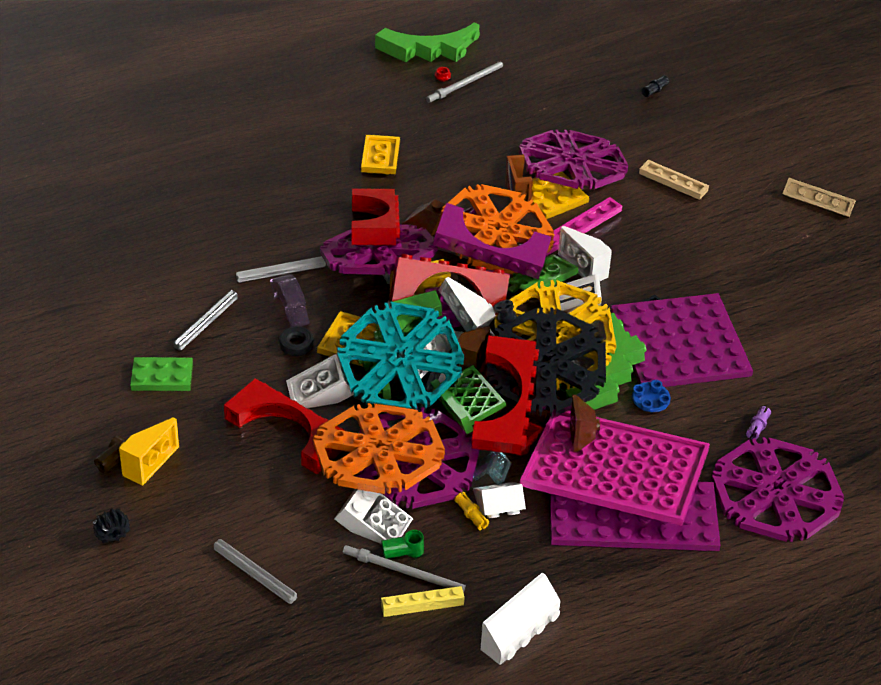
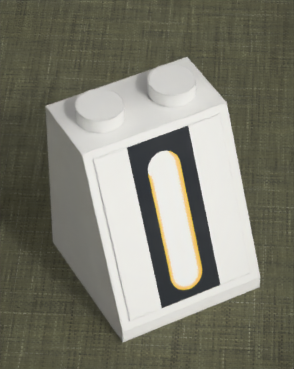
(589, 284)

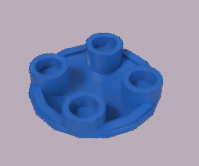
(651, 396)

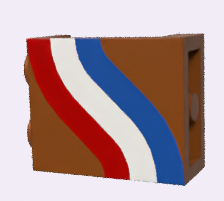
(514, 177)

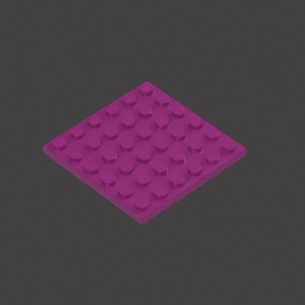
(685, 340)

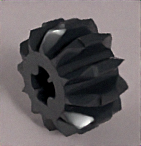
(111, 526)

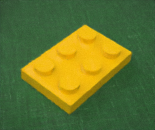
(380, 154)

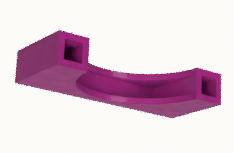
(523, 259)

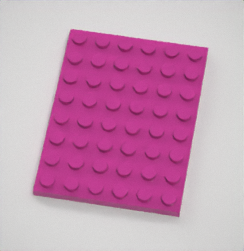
(620, 469)

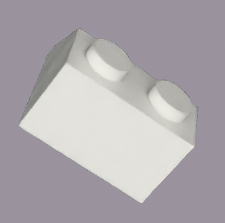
(500, 499)

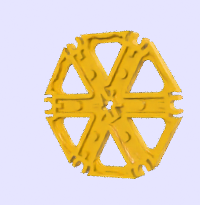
(587, 312)

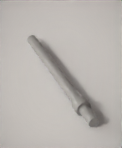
(441, 93)
(365, 556)

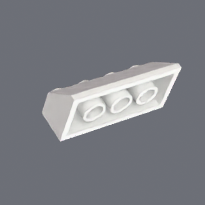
(520, 619)

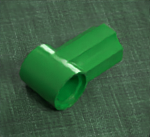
(410, 544)

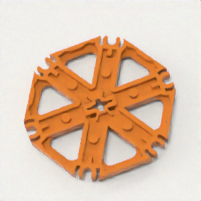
(506, 221)
(366, 452)

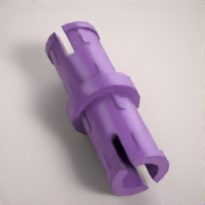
(758, 423)

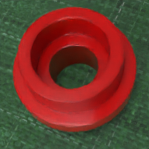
(442, 74)

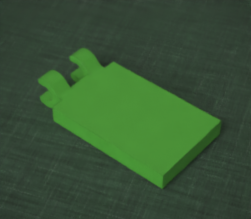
(553, 269)

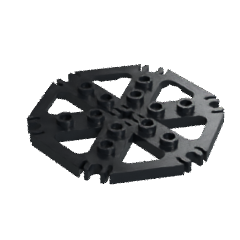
(560, 362)

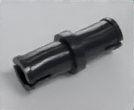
(655, 86)

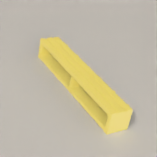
(422, 601)

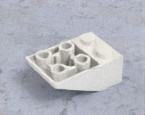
(373, 516)

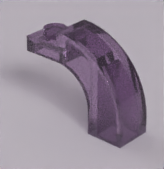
(293, 299)

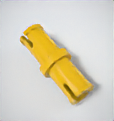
(471, 511)

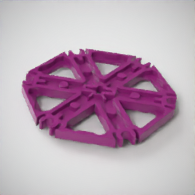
(577, 160)
(384, 255)
(445, 476)
(783, 500)

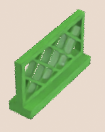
(455, 405)

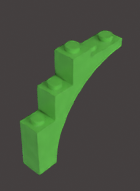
(427, 47)
(407, 324)
(627, 353)

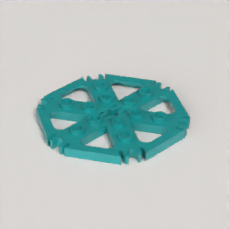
(395, 343)

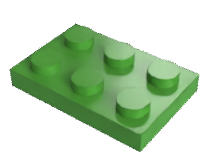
(161, 374)

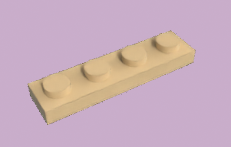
(674, 179)
(819, 197)

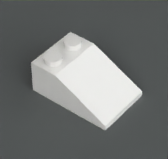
(585, 252)
(469, 308)
(320, 384)

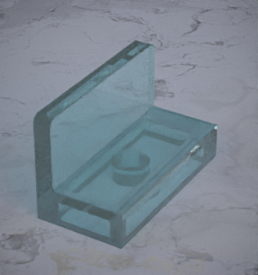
(494, 464)

